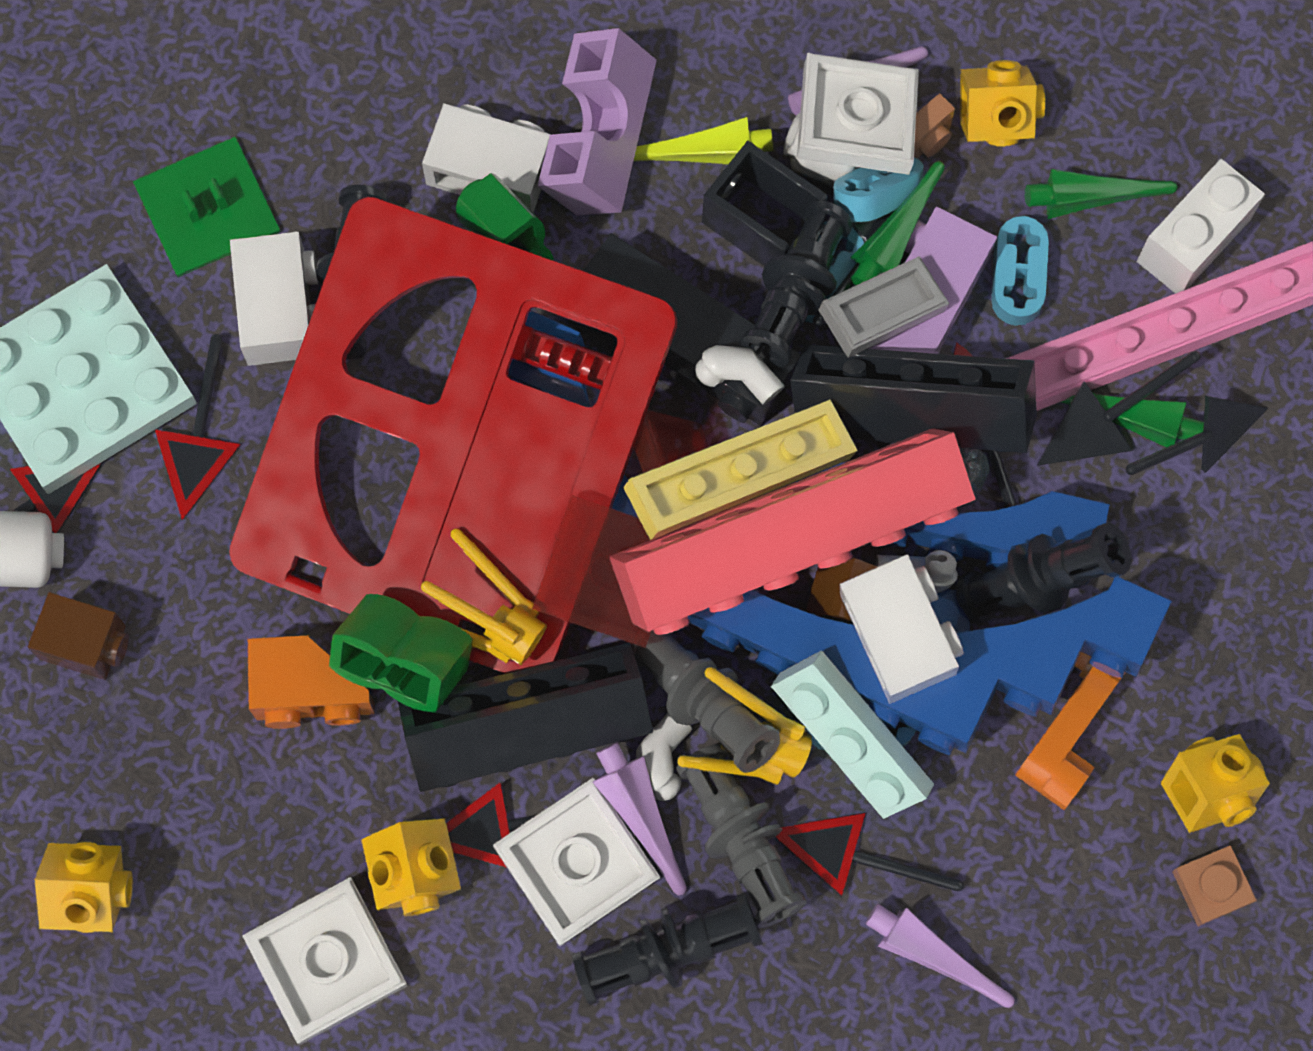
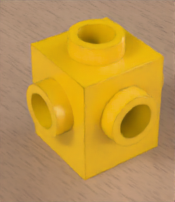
(1000, 103)
(1215, 783)
(411, 866)
(82, 887)

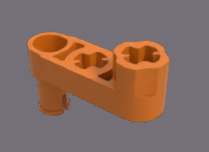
(1052, 765)

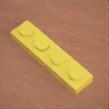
(739, 469)

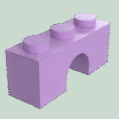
(612, 82)

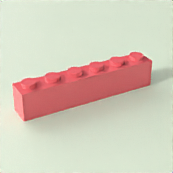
(792, 530)

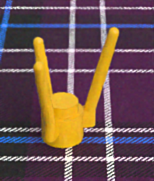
(511, 631)
(790, 754)

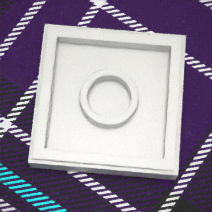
(858, 114)
(576, 862)
(324, 961)

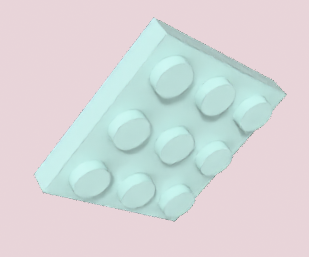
(84, 379)

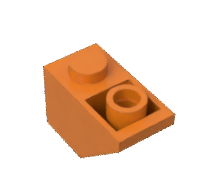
(294, 681)

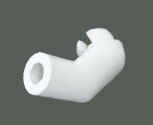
(738, 363)
(939, 565)
(657, 752)

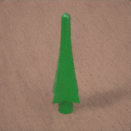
(1076, 192)
(887, 245)
(1153, 419)

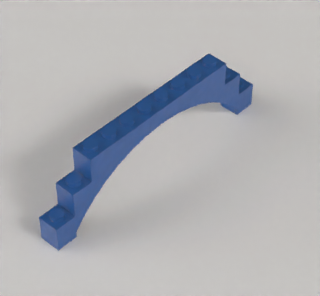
(1020, 659)

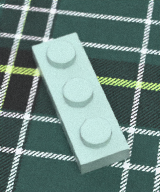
(852, 735)

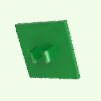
(204, 205)

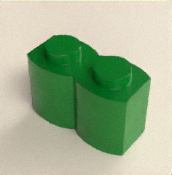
(497, 213)
(400, 652)

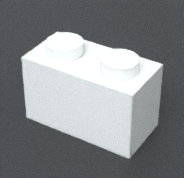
(473, 144)
(1200, 227)
(272, 295)
(900, 628)

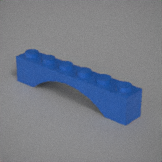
(992, 533)

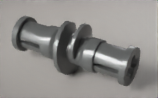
(698, 699)
(743, 840)

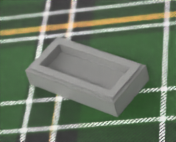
(883, 306)

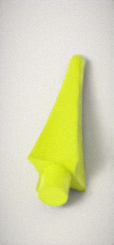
(707, 146)

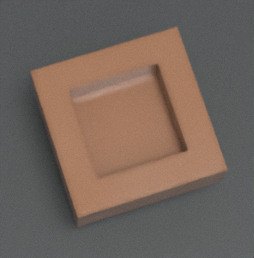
(933, 126)
(1214, 885)

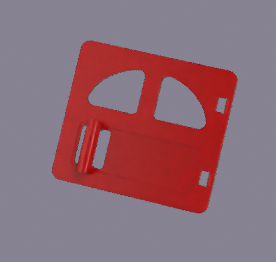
(491, 448)

